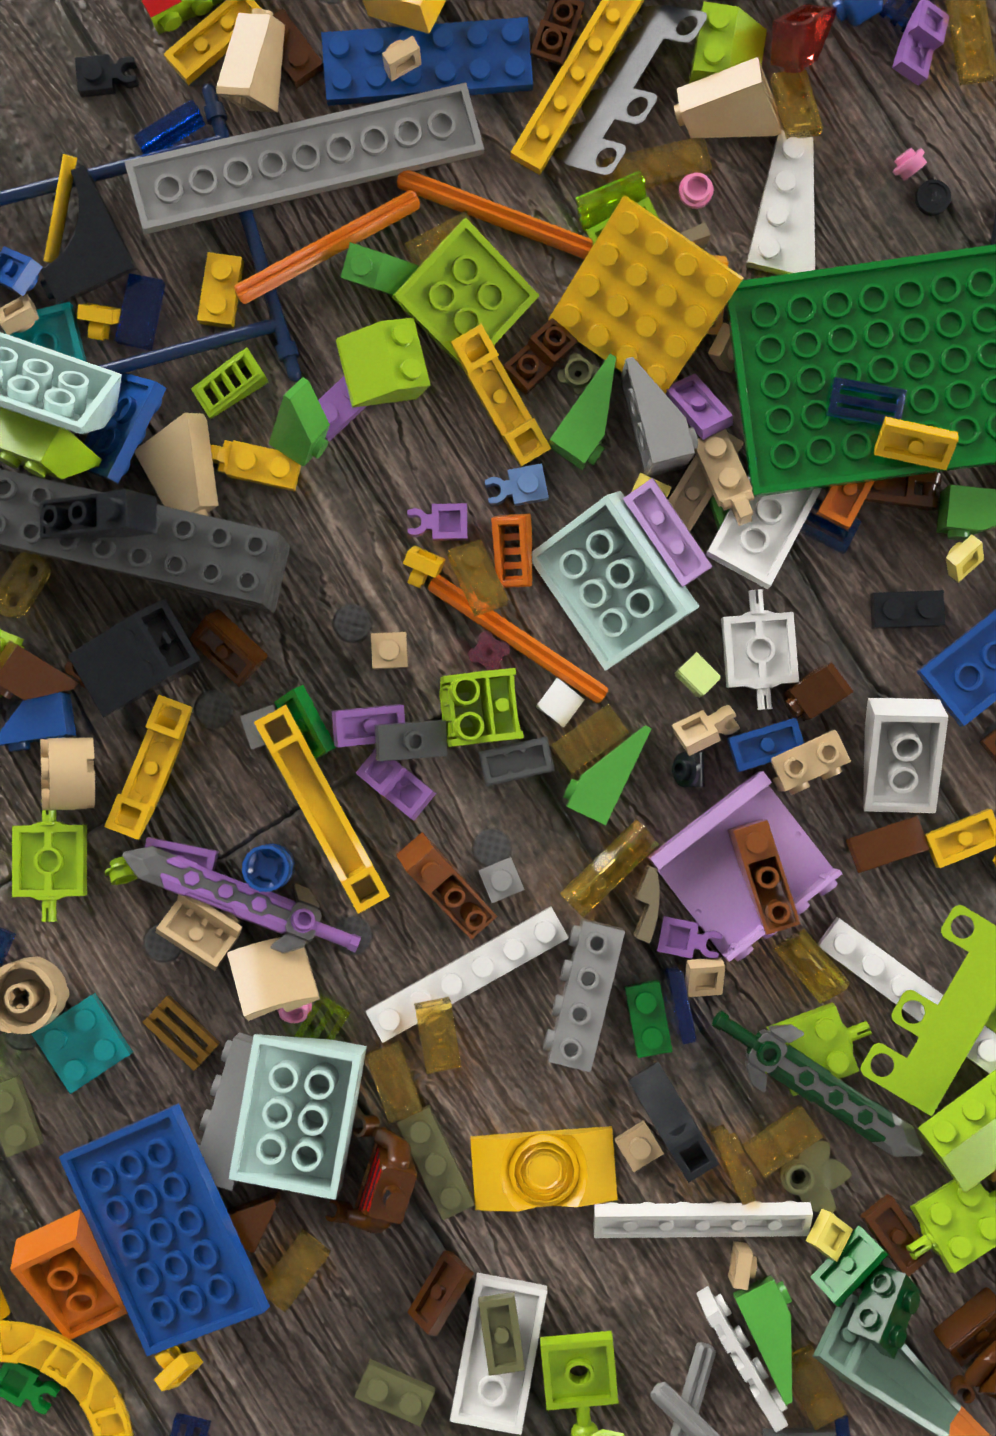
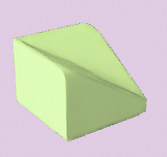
(697, 675)

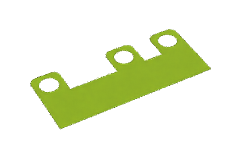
(946, 1028)

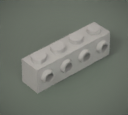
(585, 994)

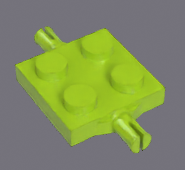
(49, 862)
(827, 1039)
(955, 1224)

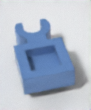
(524, 485)

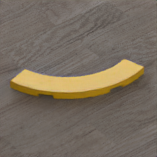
(72, 1369)

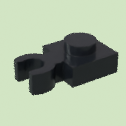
(99, 74)

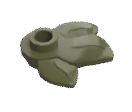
(818, 1178)

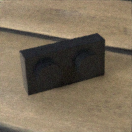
(907, 609)

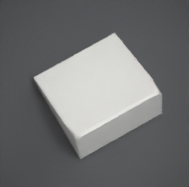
(560, 702)

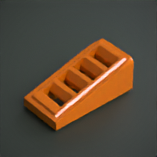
(525, 549)

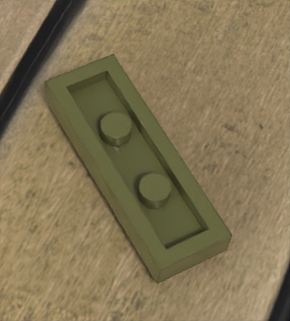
(436, 1163)

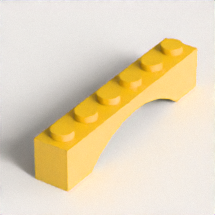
(321, 809)

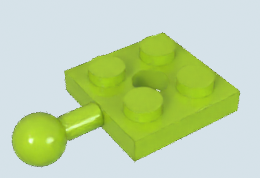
(581, 1392)

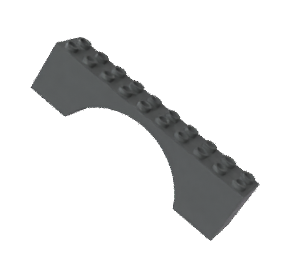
(188, 552)

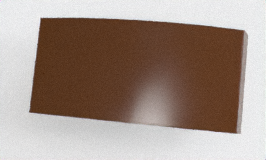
(557, 30)
(539, 356)
(887, 844)

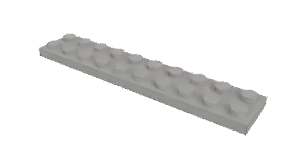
(304, 158)

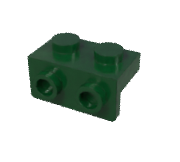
(885, 1309)

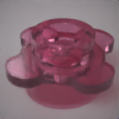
(486, 642)

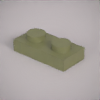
(17, 1120)
(501, 1333)
(395, 1392)

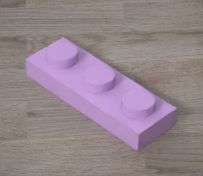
(667, 532)

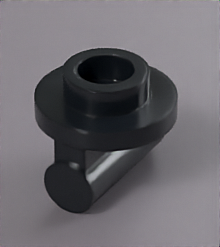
(689, 770)

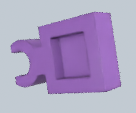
(446, 522)
(681, 938)

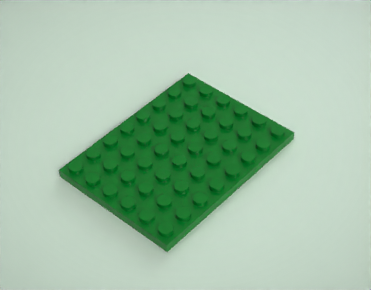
(886, 323)

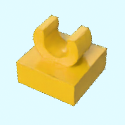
(100, 319)
(423, 564)
(176, 1367)

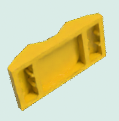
(543, 1169)

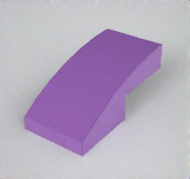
(921, 37)
(396, 785)

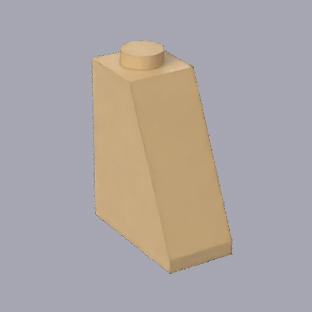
(253, 62)
(729, 104)
(181, 464)

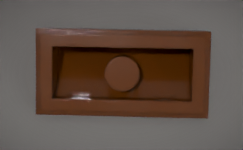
(228, 647)
(970, 1327)

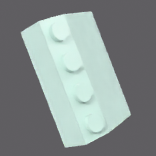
(56, 386)
(612, 580)
(297, 1114)

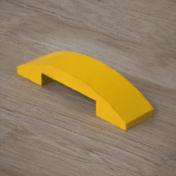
(499, 395)
(151, 768)

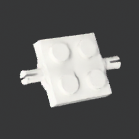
(760, 649)

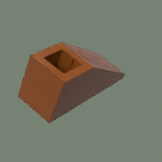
(764, 875)
(445, 885)

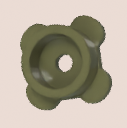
(577, 363)

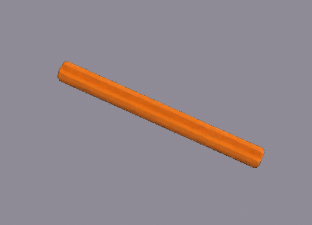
(495, 213)
(327, 247)
(521, 641)

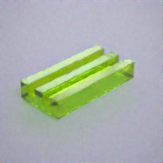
(600, 203)
(332, 1007)

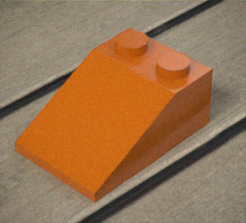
(67, 1275)

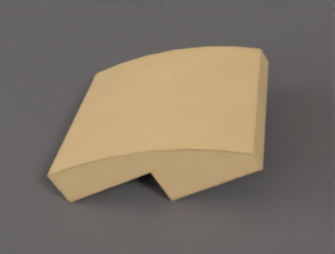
(271, 979)

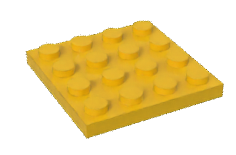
(645, 294)

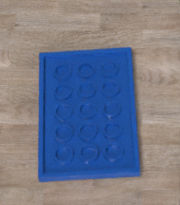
(164, 1231)

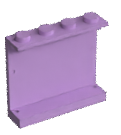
(708, 880)

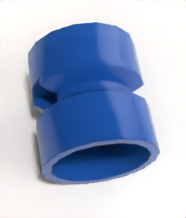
(268, 867)

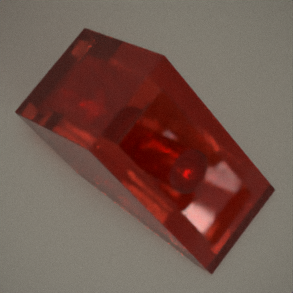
(800, 36)

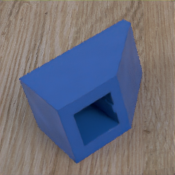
(39, 719)

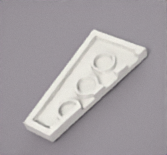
(785, 221)
(751, 1370)

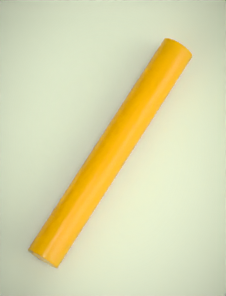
(60, 208)

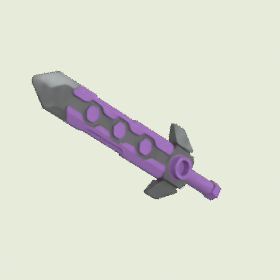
(277, 913)

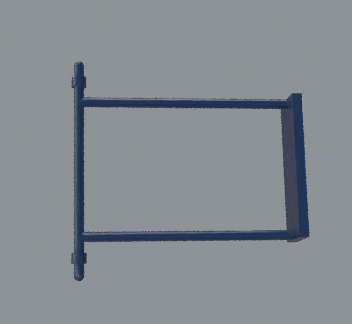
(286, 348)

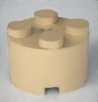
(67, 773)
(46, 995)

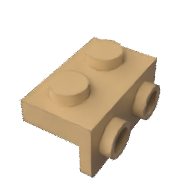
(808, 761)
(200, 930)

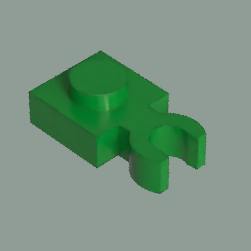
(22, 1383)

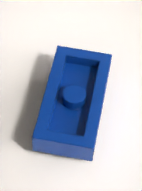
(18, 271)
(762, 744)

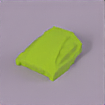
(489, 707)

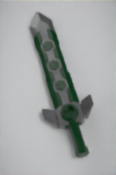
(815, 1083)

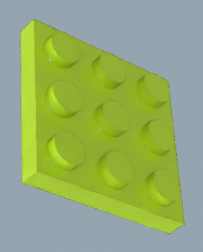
(463, 287)

